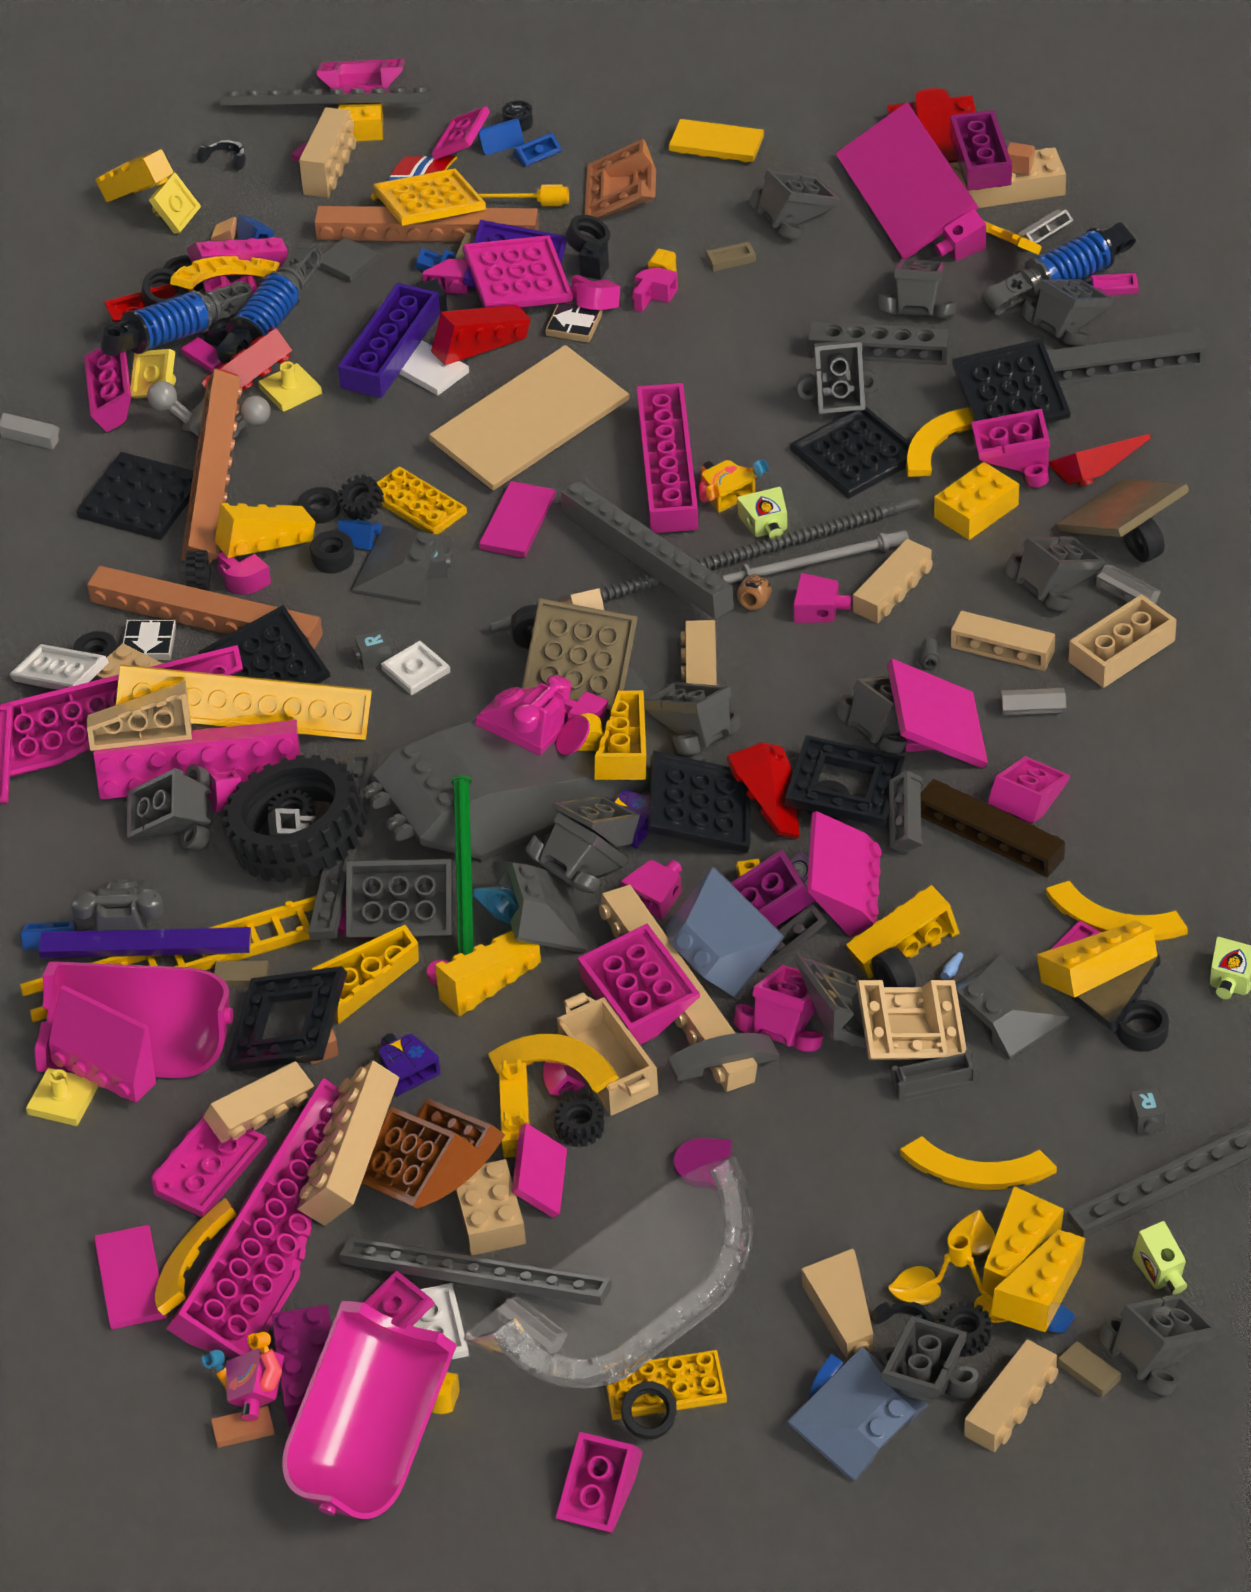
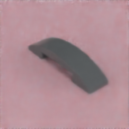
(721, 1050)

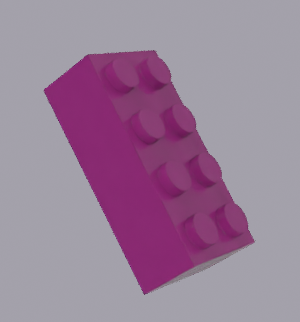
(980, 150)
(775, 888)
(301, 1339)

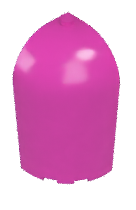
(180, 1006)
(364, 1412)

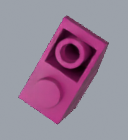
(450, 275)

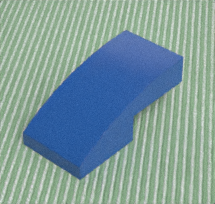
(429, 259)

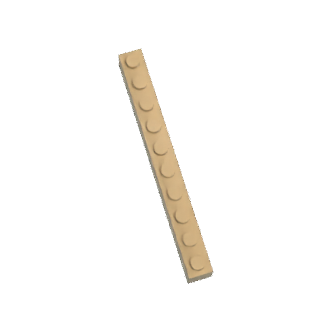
(702, 1019)

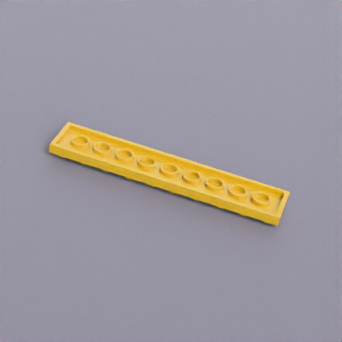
(249, 700)

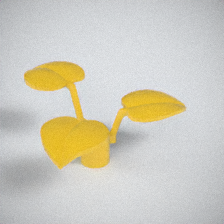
(968, 1237)

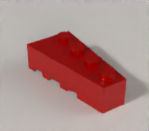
(478, 330)

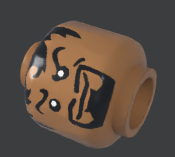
(754, 592)

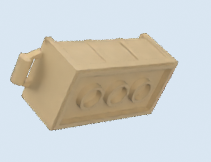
(606, 1033)

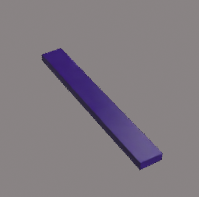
(145, 942)

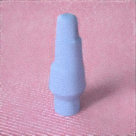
(951, 967)

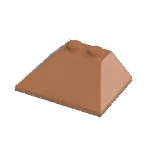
(620, 181)

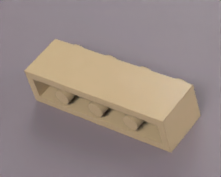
(892, 581)
(1003, 640)
(699, 652)
(258, 1102)
(1011, 1396)

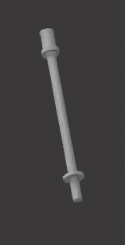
(882, 542)

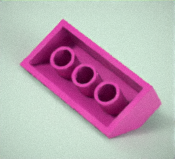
(267, 248)
(108, 388)

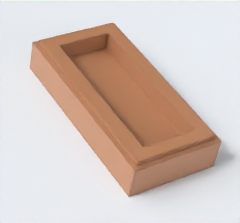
(233, 1429)

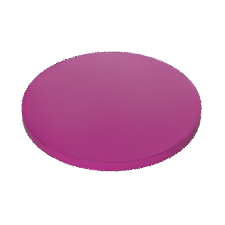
(572, 735)

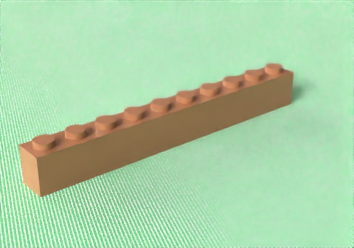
(380, 225)
(212, 463)
(185, 603)

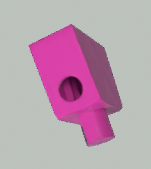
(963, 236)
(818, 600)
(656, 885)

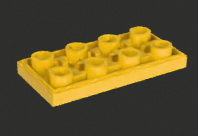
(716, 140)
(419, 502)
(691, 1378)

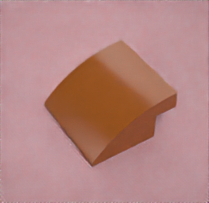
(428, 1153)

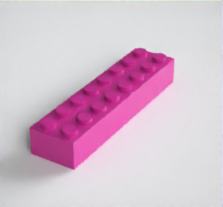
(667, 458)
(216, 749)

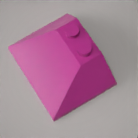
(360, 73)

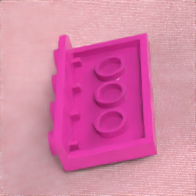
(204, 1168)

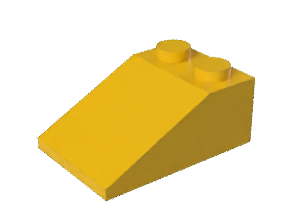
(367, 120)

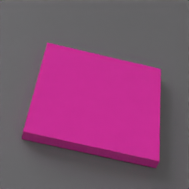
(517, 272)
(937, 713)

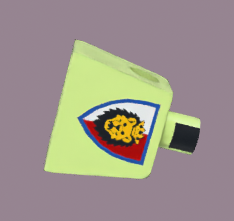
(764, 512)
(1231, 968)
(1160, 1258)

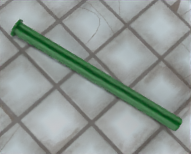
(463, 864)

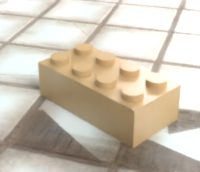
(327, 152)
(1122, 640)

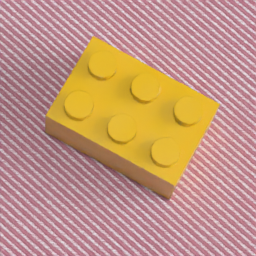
(976, 500)

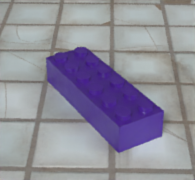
(389, 340)

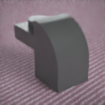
(287, 821)

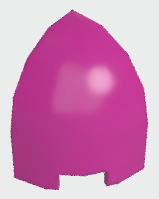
(561, 1078)

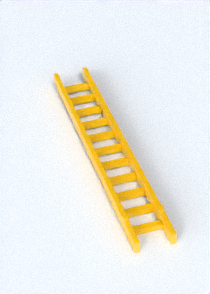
(208, 962)

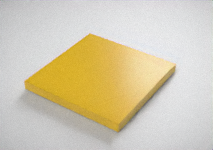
(429, 197)

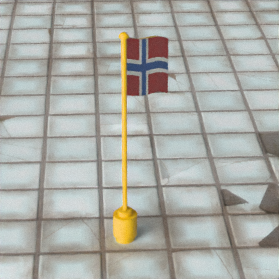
(549, 195)

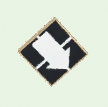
(573, 322)

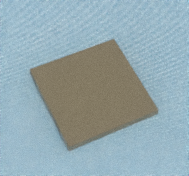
(1122, 507)
(582, 645)

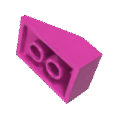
(1027, 789)
(598, 1482)

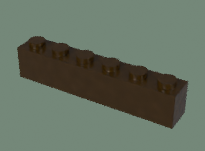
(991, 828)

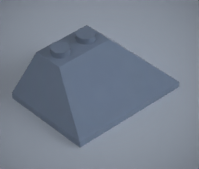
(722, 934)
(855, 1415)

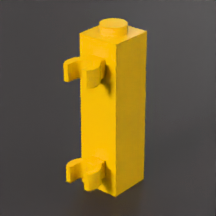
(513, 1103)

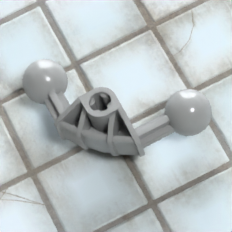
(163, 396)

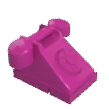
(1016, 443)
(528, 715)
(781, 1011)

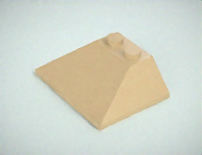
(911, 1020)

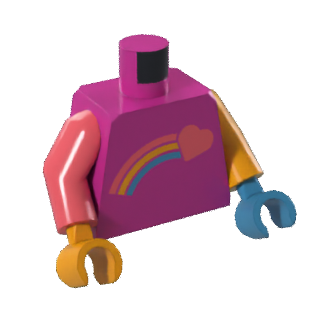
(251, 1377)

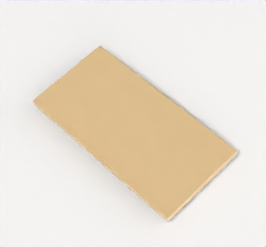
(529, 417)

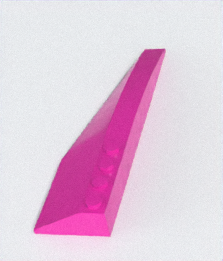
(54, 724)
(262, 1247)

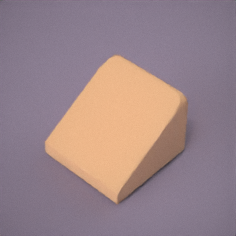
(225, 230)

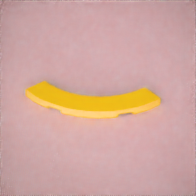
(1013, 238)
(210, 267)
(931, 436)
(1073, 903)
(560, 1050)
(977, 1174)
(171, 1281)

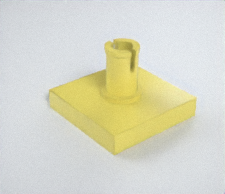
(174, 203)
(150, 368)
(289, 386)
(61, 1097)

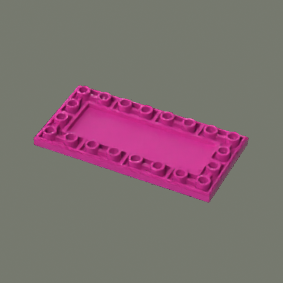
(906, 180)

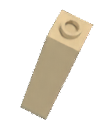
(840, 1300)

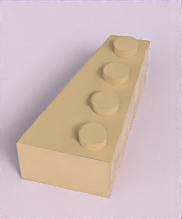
(143, 721)

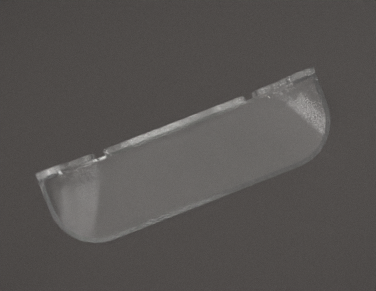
(667, 1270)

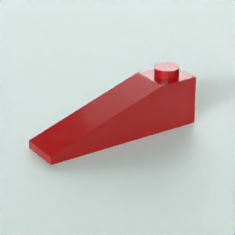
(132, 302)
(1094, 462)
(767, 776)

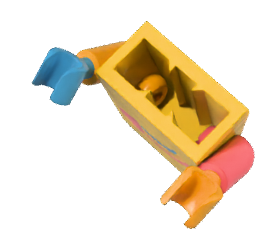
(727, 481)

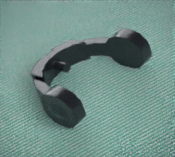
(239, 160)
(886, 1311)

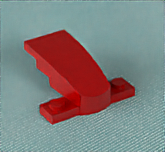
(934, 110)

